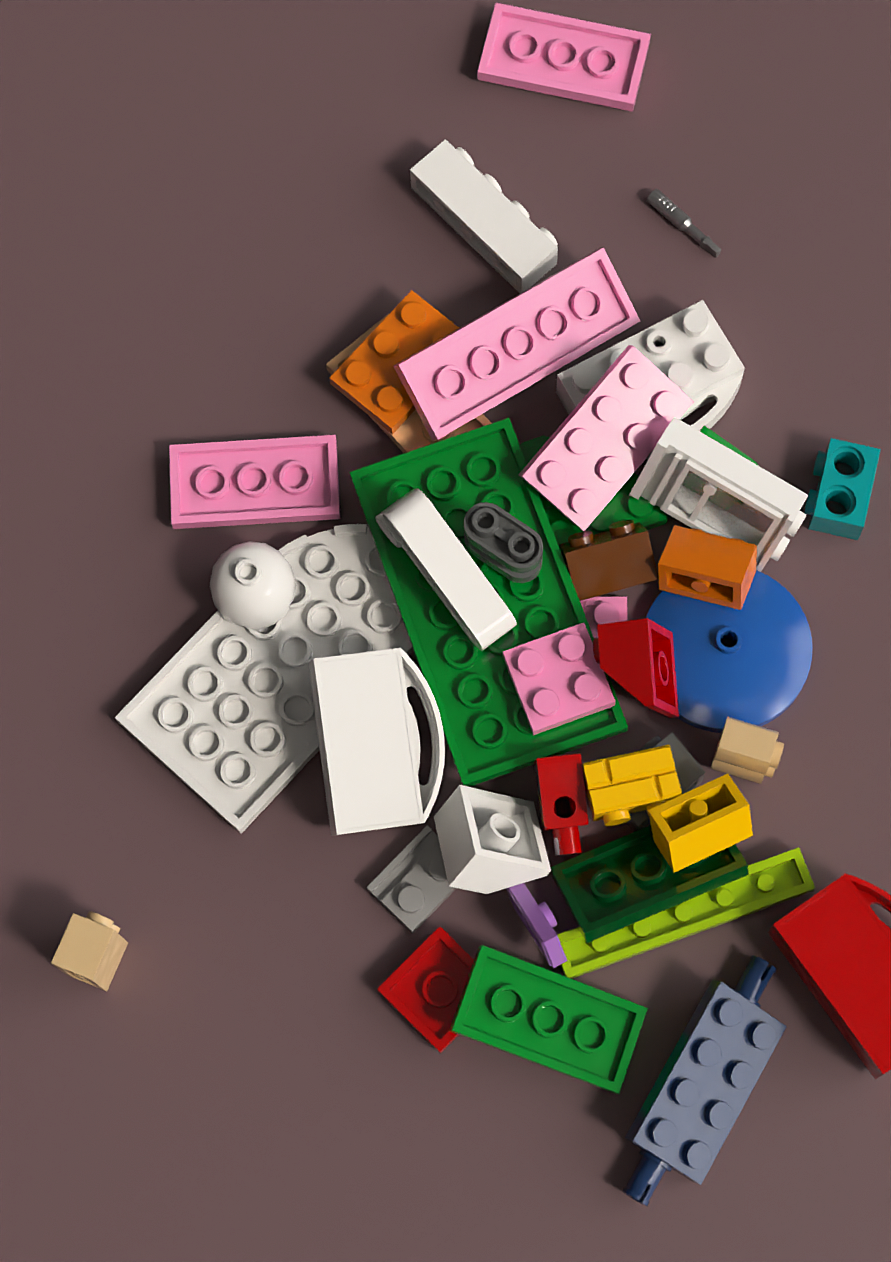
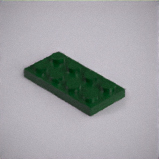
(634, 881)

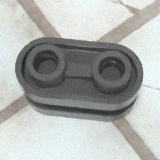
(503, 542)

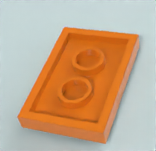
(369, 372)

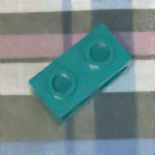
(849, 490)

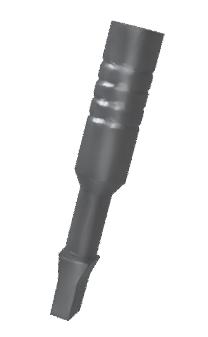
(681, 221)

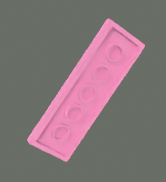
(517, 344)

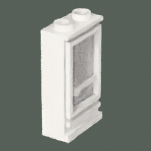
(720, 491)

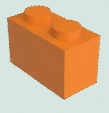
(707, 567)

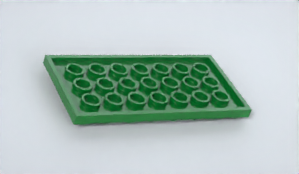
(473, 686)

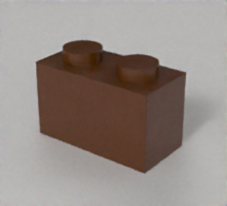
(609, 559)

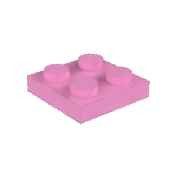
(558, 678)

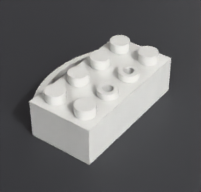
(685, 349)
(374, 740)

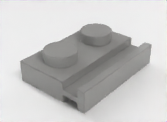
(414, 881)

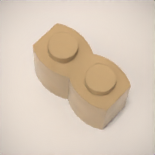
(747, 751)

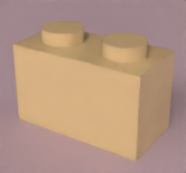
(90, 950)

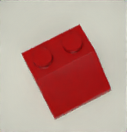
(641, 661)

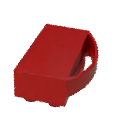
(845, 962)

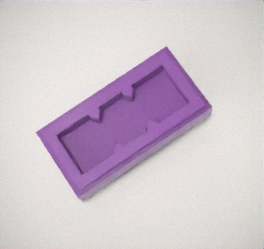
(538, 922)

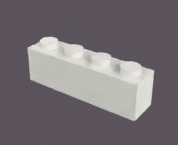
(484, 216)

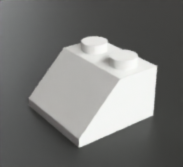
(490, 841)

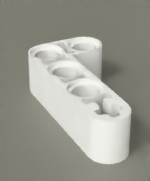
(447, 567)

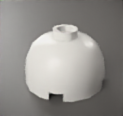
(252, 585)

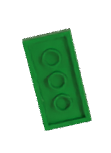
(548, 1019)

